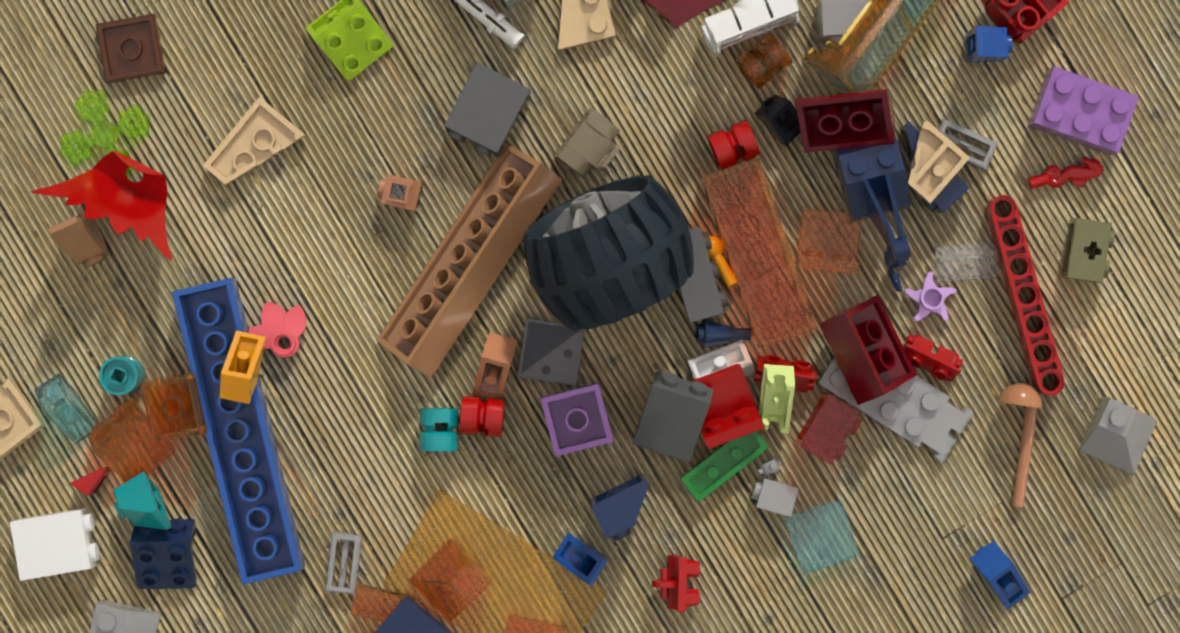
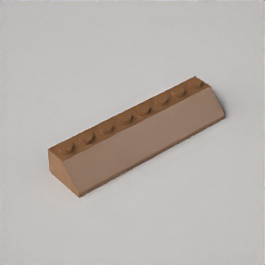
(469, 260)

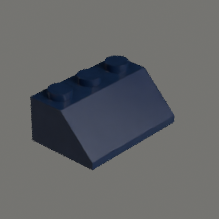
(620, 507)

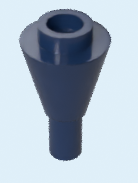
(714, 333)

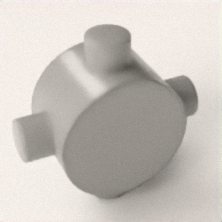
(769, 467)

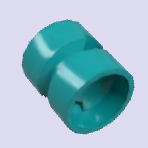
(122, 375)
(439, 439)

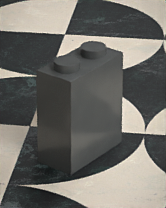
(487, 110)
(673, 415)

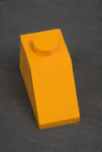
(242, 367)

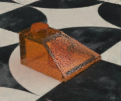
(451, 580)

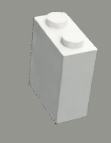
(54, 543)

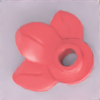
(279, 324)

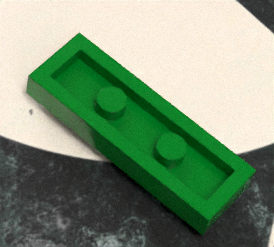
(723, 464)

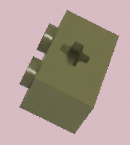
(1080, 265)

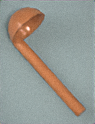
(1027, 396)

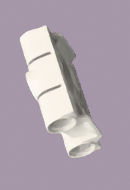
(746, 21)

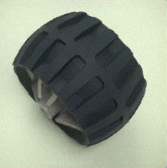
(609, 253)

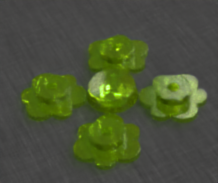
(103, 133)

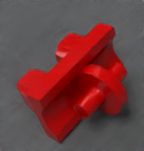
(674, 583)

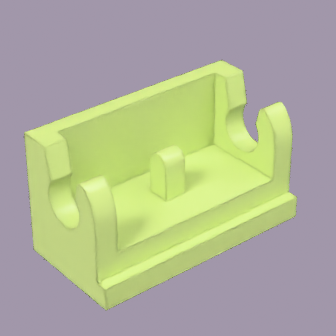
(777, 396)

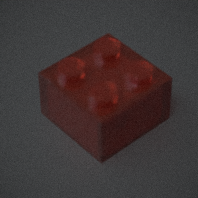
(828, 428)

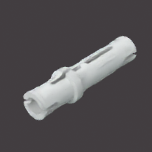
(511, 36)

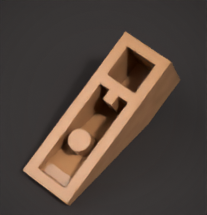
(80, 240)

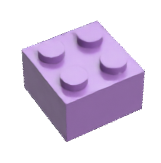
(576, 419)

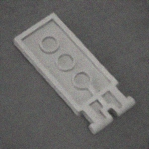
(911, 410)

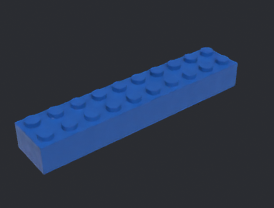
(239, 437)

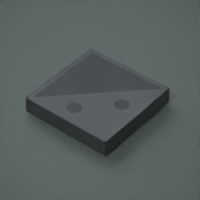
(550, 352)

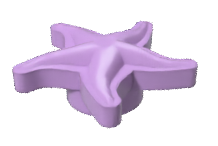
(930, 298)

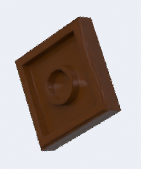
(130, 48)

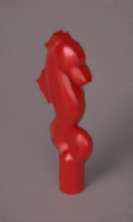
(1077, 174)

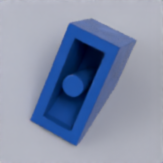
(988, 44)
(1000, 574)

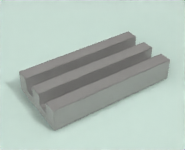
(970, 134)
(346, 537)

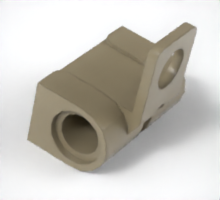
(589, 144)

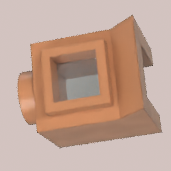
(400, 192)

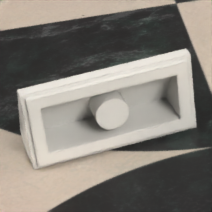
(722, 358)

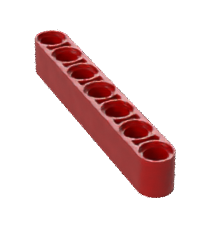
(1035, 306)

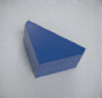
(580, 559)

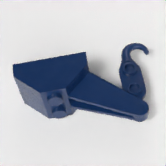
(874, 185)

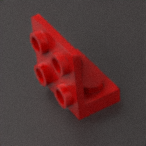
(731, 407)

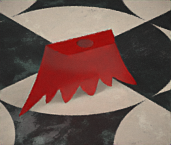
(112, 195)

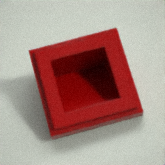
(91, 483)

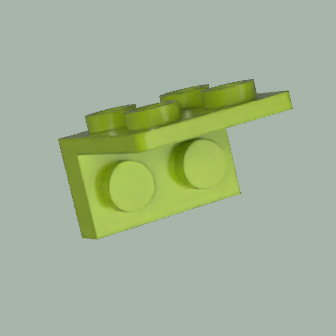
(349, 37)

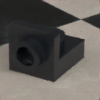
(780, 117)

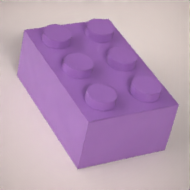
(1083, 110)

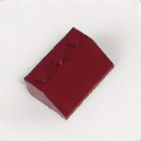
(846, 120)
(868, 350)

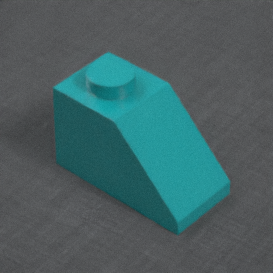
(142, 503)

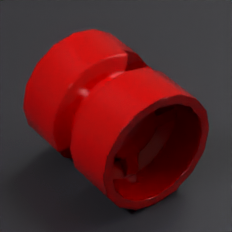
(733, 145)
(482, 416)

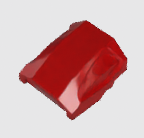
(1010, 12)

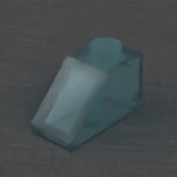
(65, 408)

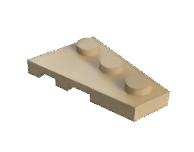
(252, 142)

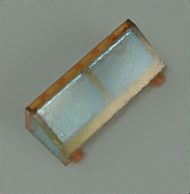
(870, 44)

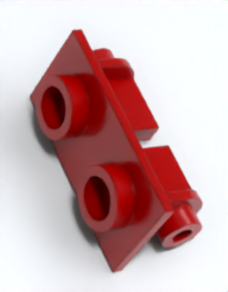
(942, 365)
(804, 372)

